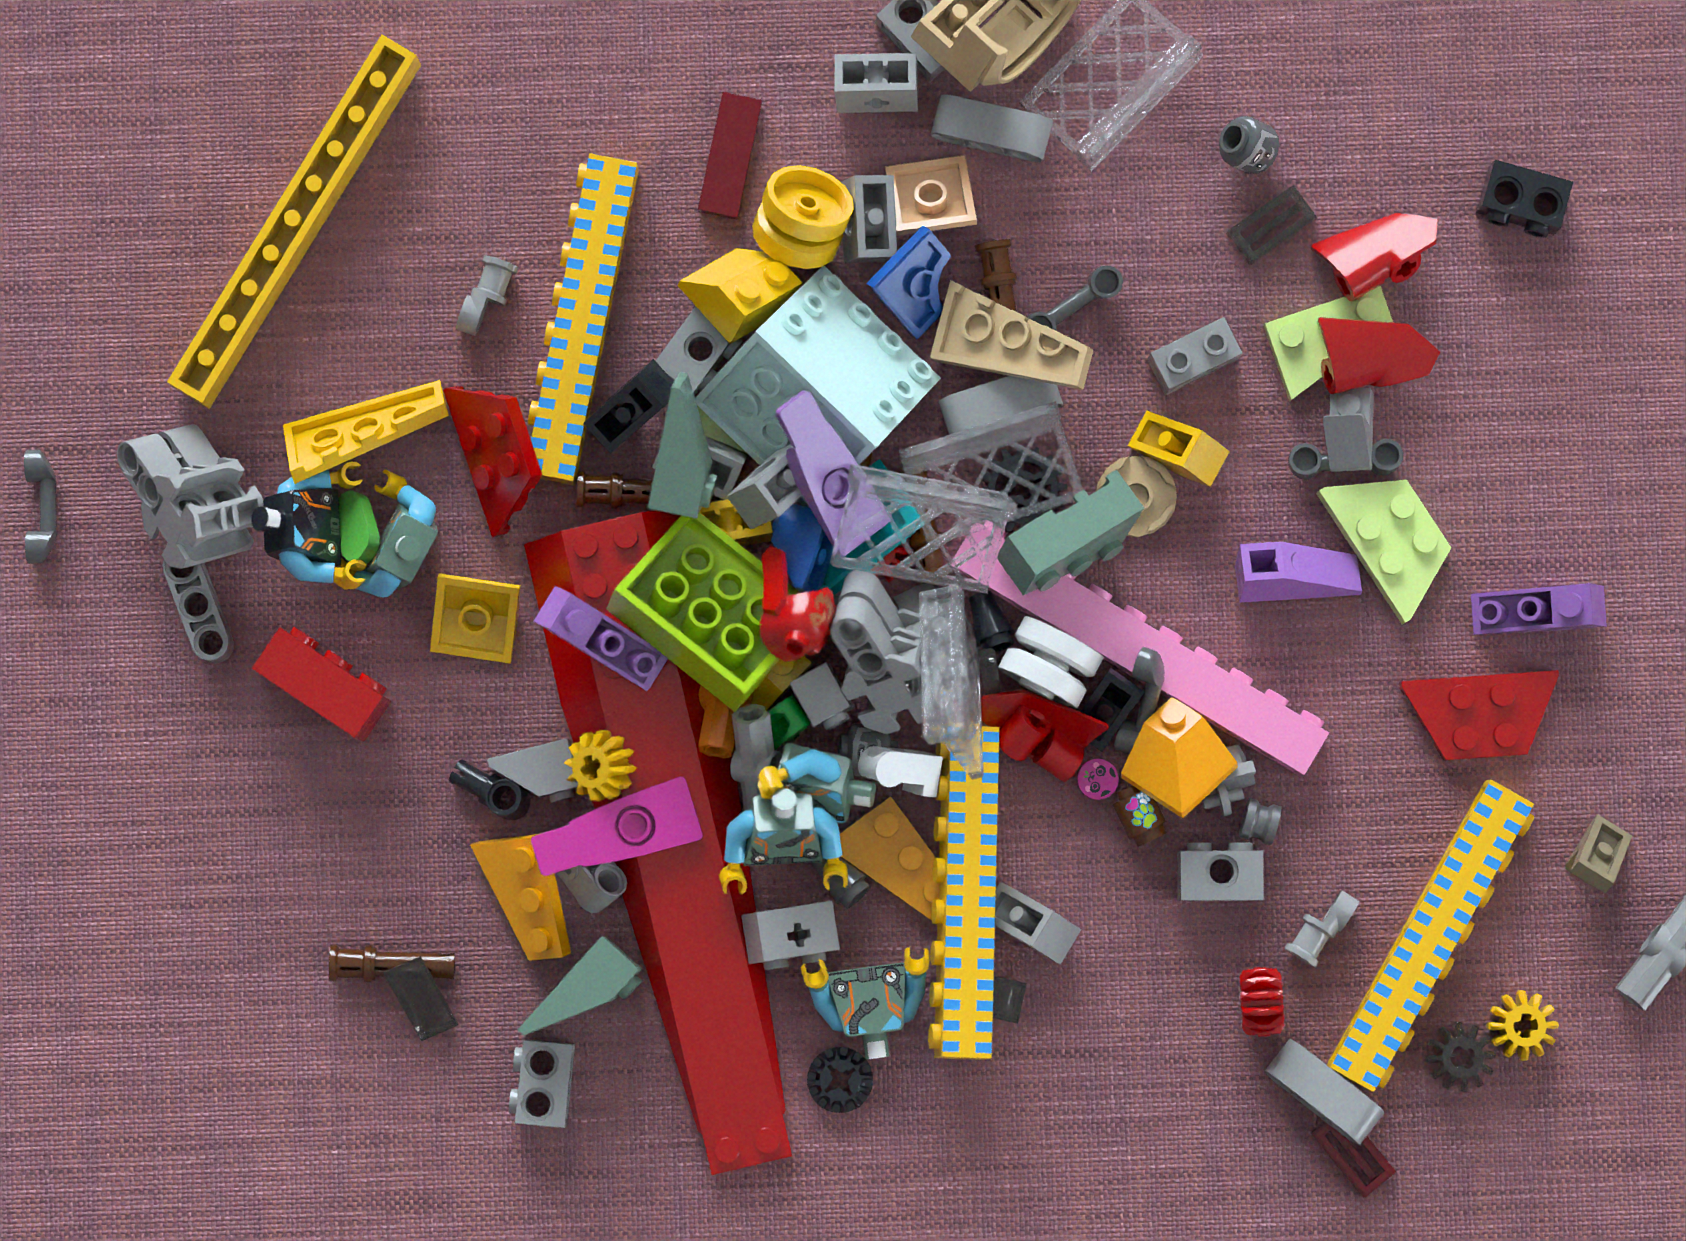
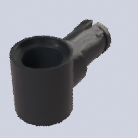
(490, 789)

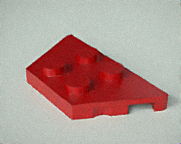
(495, 451)
(1482, 713)

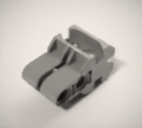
(180, 495)
(880, 652)

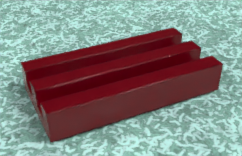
(1376, 1181)

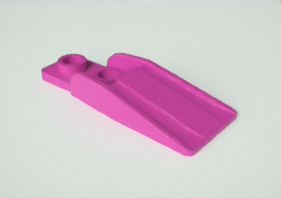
(622, 829)

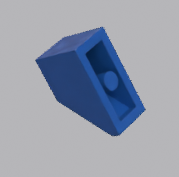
(805, 547)

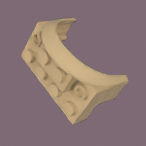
(1000, 47)

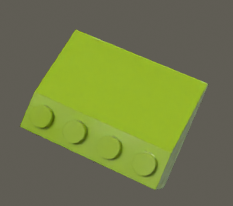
(701, 608)

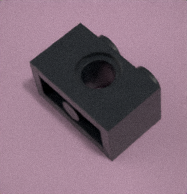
(631, 406)

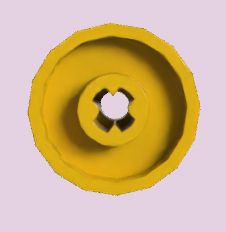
(802, 217)

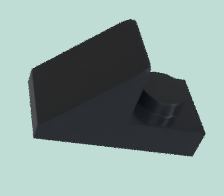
(1111, 704)

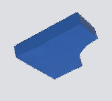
(911, 281)

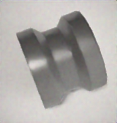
(1260, 821)

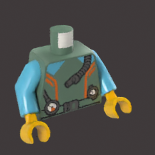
(402, 542)
(822, 775)
(782, 832)
(869, 999)

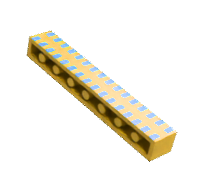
(582, 314)
(965, 906)
(1430, 935)

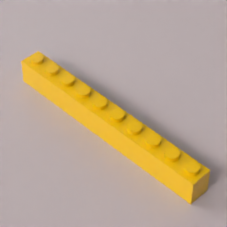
(295, 222)

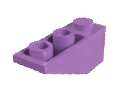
(1294, 572)
(1539, 609)
(600, 638)

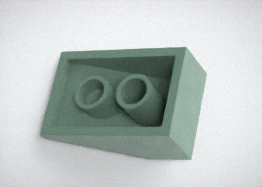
(684, 461)
(593, 981)

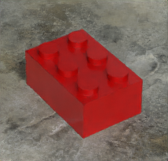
(323, 682)

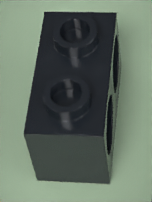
(1525, 187)

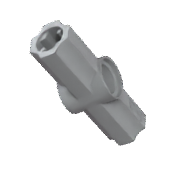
(753, 749)
(1660, 958)

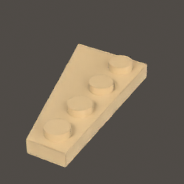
(1001, 341)

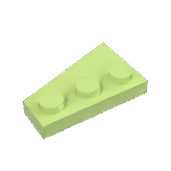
(1300, 343)

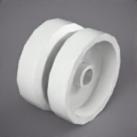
(1052, 658)

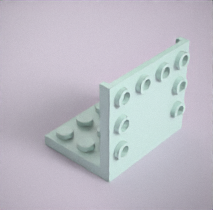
(822, 345)

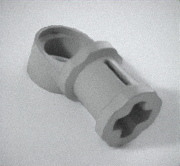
(490, 289)
(1316, 933)

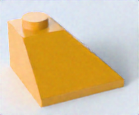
(1177, 758)

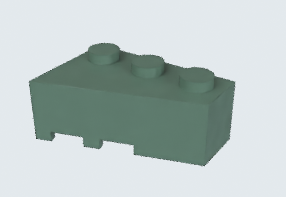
(1072, 538)

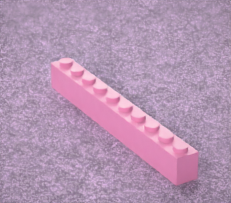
(1189, 676)

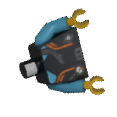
(304, 528)

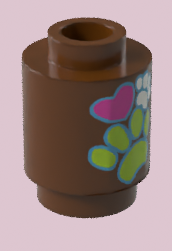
(1139, 815)

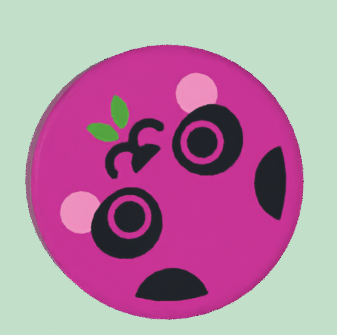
(1097, 779)

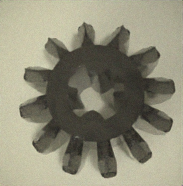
(1463, 1042)

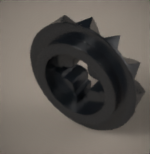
(842, 1060)

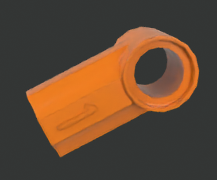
(717, 727)

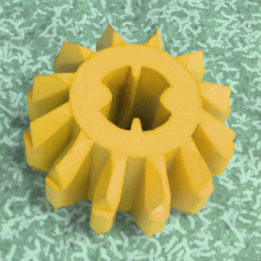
(596, 780)
(1512, 1014)

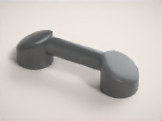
(1101, 284)
(1307, 460)
(40, 543)
(1149, 669)

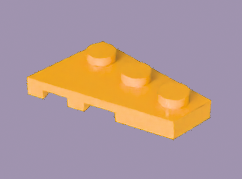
(893, 855)
(525, 895)

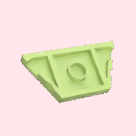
(1390, 537)

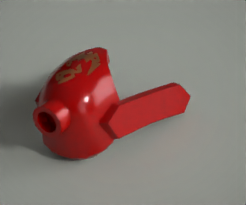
(795, 622)

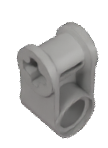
(595, 885)

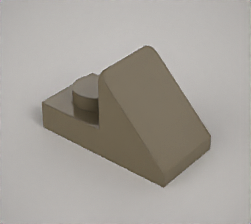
(1599, 854)

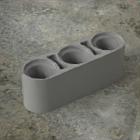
(991, 128)
(995, 401)
(210, 622)
(1324, 1092)

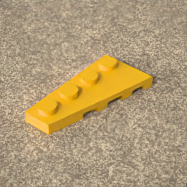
(347, 432)

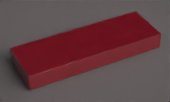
(730, 155)

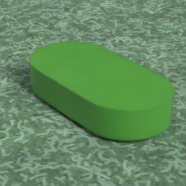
(357, 527)

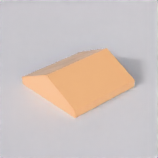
(932, 195)

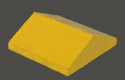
(475, 618)

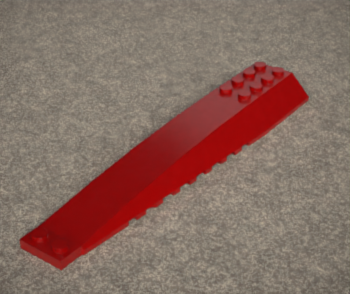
(681, 918)

